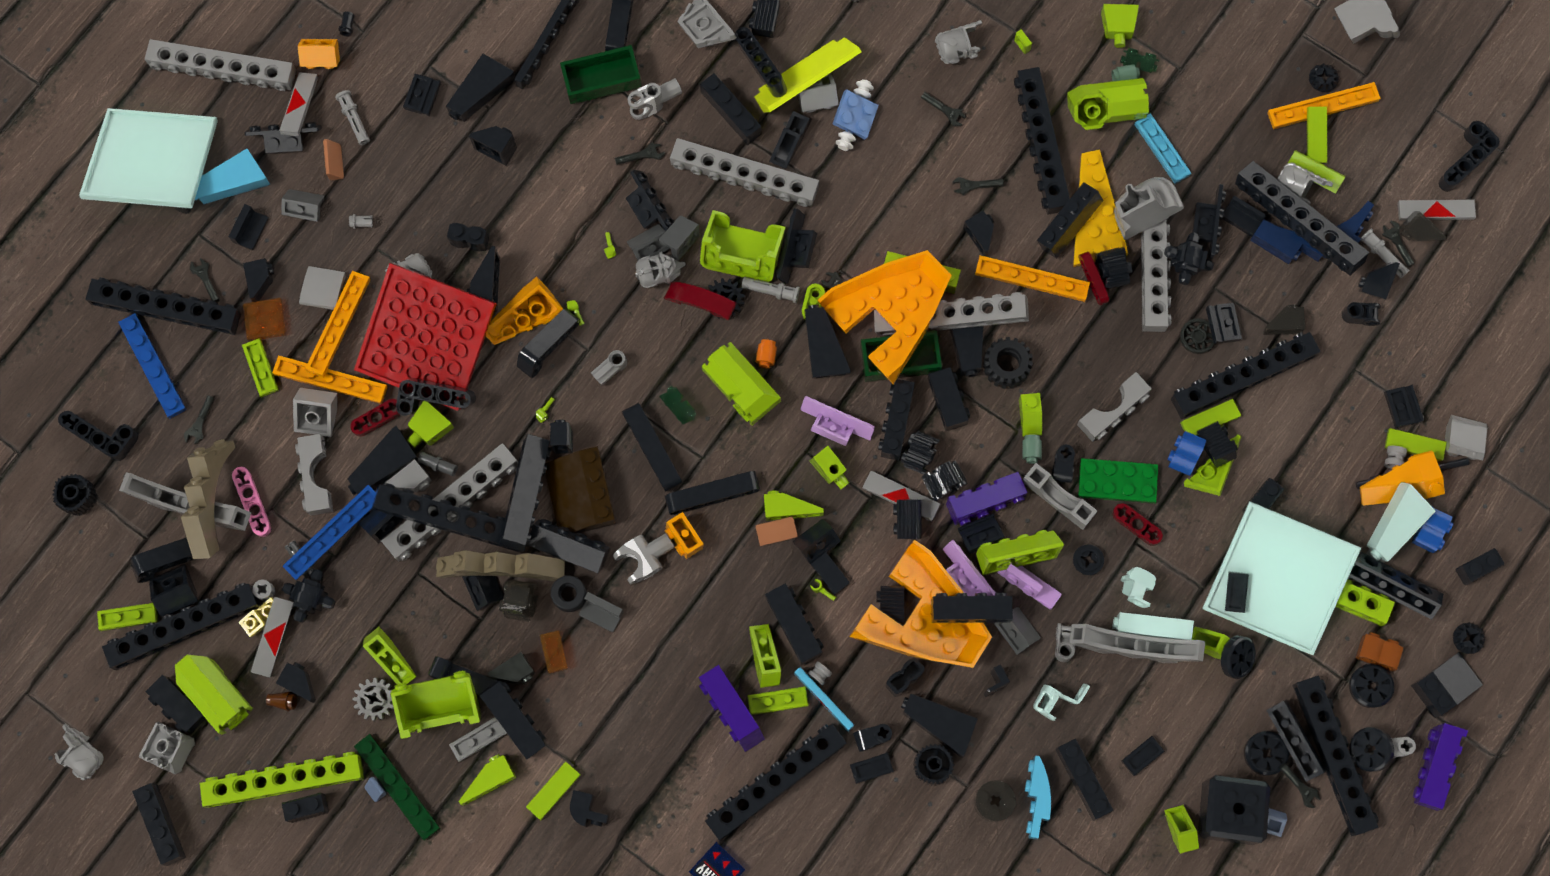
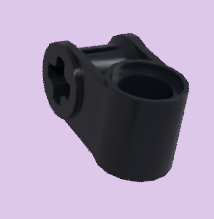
(1365, 313)
(1063, 467)
(869, 738)

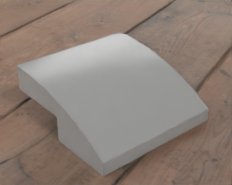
(321, 287)

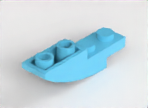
(1038, 788)

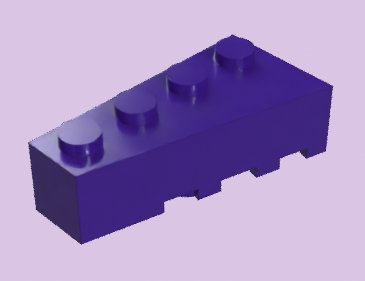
(986, 499)
(731, 707)
(1438, 766)

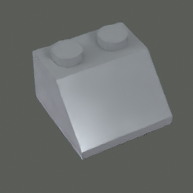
(819, 95)
(314, 411)

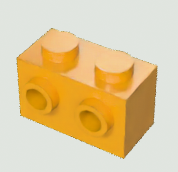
(318, 53)
(684, 536)

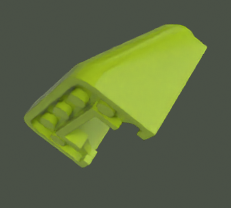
(739, 249)
(435, 703)

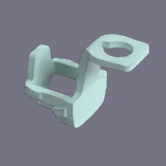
(1135, 585)
(1051, 696)

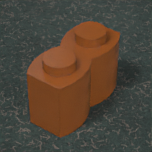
(1379, 652)

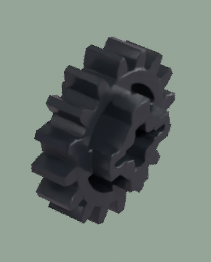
(731, 294)

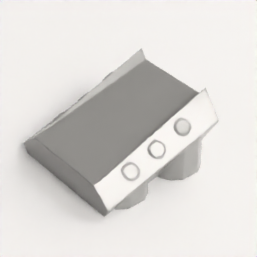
(1465, 438)
(167, 748)

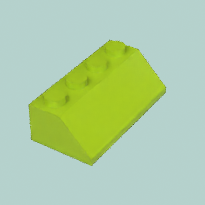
(1019, 551)

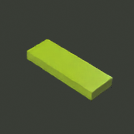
(1317, 133)
(1318, 169)
(260, 367)
(1222, 413)
(1415, 443)
(127, 617)
(778, 700)
(553, 791)

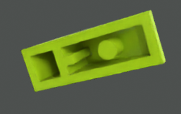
(783, 506)
(388, 656)
(765, 656)
(491, 777)

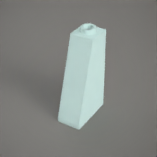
(1399, 522)
(1153, 626)

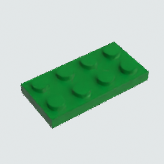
(1118, 480)

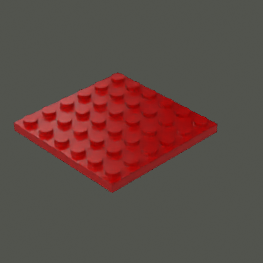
(424, 332)

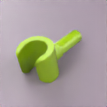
(610, 250)
(573, 306)
(541, 414)
(822, 590)

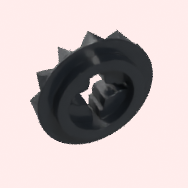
(1317, 81)
(1096, 556)
(1468, 647)

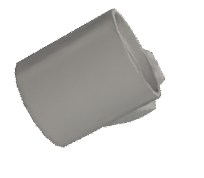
(608, 369)

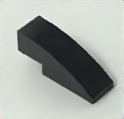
(790, 140)

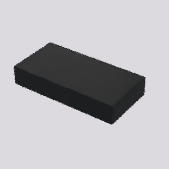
(830, 573)
(1236, 592)
(1142, 756)
(871, 768)

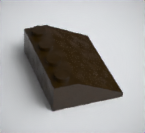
(580, 491)

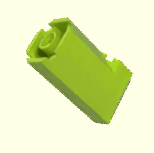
(1108, 102)
(741, 382)
(211, 692)

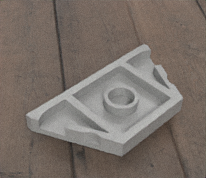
(704, 24)

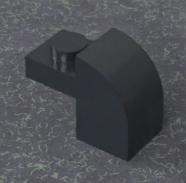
(581, 810)

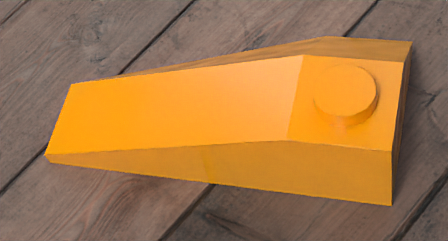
(527, 309)
(1419, 471)

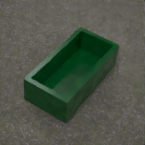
(601, 74)
(923, 361)

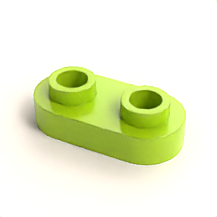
(809, 299)

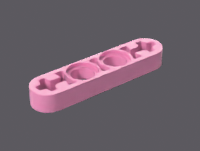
(252, 501)

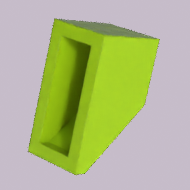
(1031, 414)
(1213, 641)
(1182, 829)

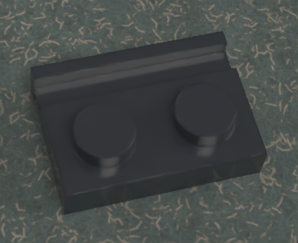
(422, 94)
(1223, 323)
(1403, 406)
(980, 532)

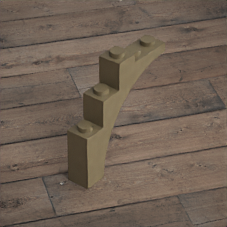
(200, 493)
(500, 564)

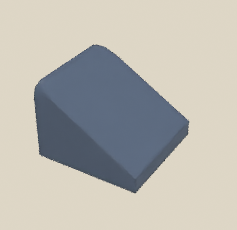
(375, 789)
(1276, 822)

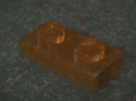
(553, 652)

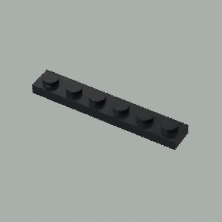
(543, 43)

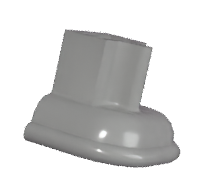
(1365, 17)
(1146, 205)

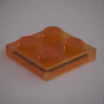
(264, 319)

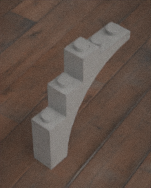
(173, 500)
(1136, 646)

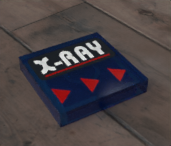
(717, 863)

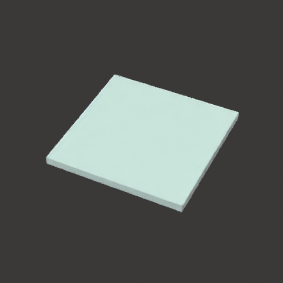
(149, 158)
(1291, 577)

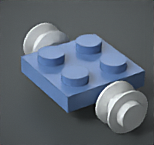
(855, 114)

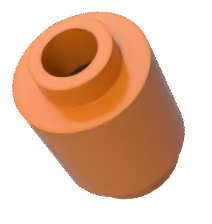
(766, 353)

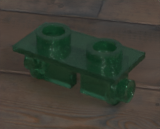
(1147, 61)
(683, 411)

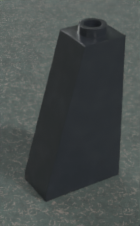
(479, 87)
(968, 346)
(824, 349)
(383, 462)
(943, 723)

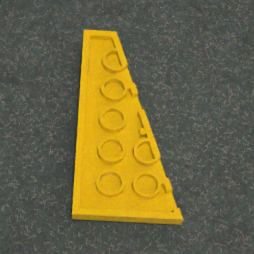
(1101, 229)

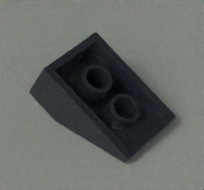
(486, 279)
(1447, 685)

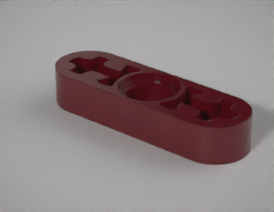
(1092, 275)
(368, 415)
(1152, 528)

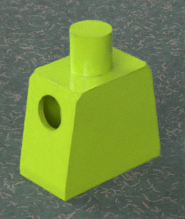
(1119, 22)
(428, 425)
(823, 462)

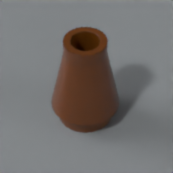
(285, 701)

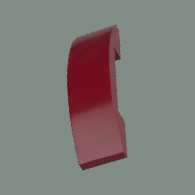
(700, 298)

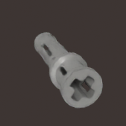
(350, 110)
(1378, 246)
(780, 291)

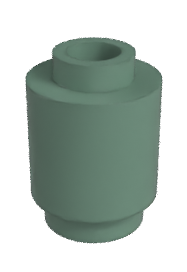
(1125, 73)
(1032, 449)

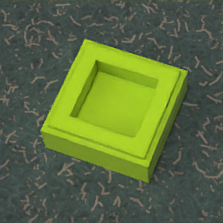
(1023, 41)

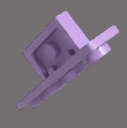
(834, 423)
(965, 573)
(1031, 585)

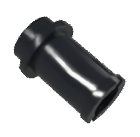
(346, 25)

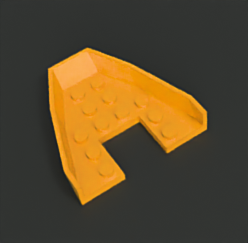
(903, 294)
(919, 637)

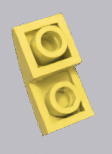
(256, 619)

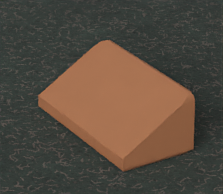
(333, 160)
(776, 531)

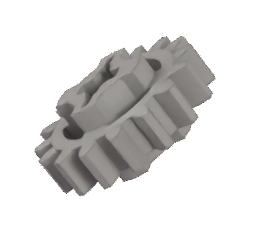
(371, 706)

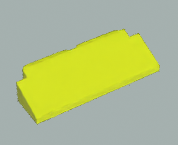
(809, 72)

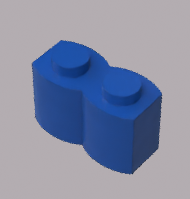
(1186, 453)
(1431, 533)

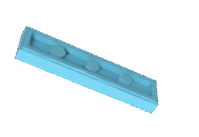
(1162, 148)
(824, 699)

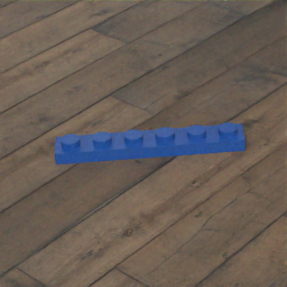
(152, 366)
(330, 533)

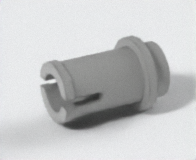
(360, 221)

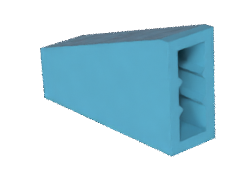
(231, 178)

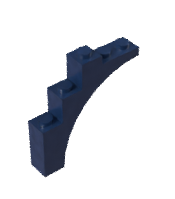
(1288, 245)

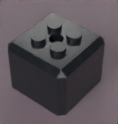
(1217, 816)

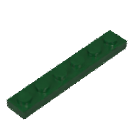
(397, 787)

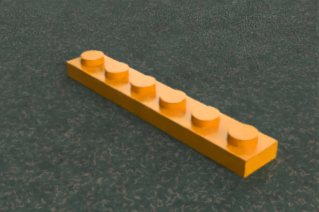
(1334, 102)
(1032, 278)
(337, 324)
(332, 380)

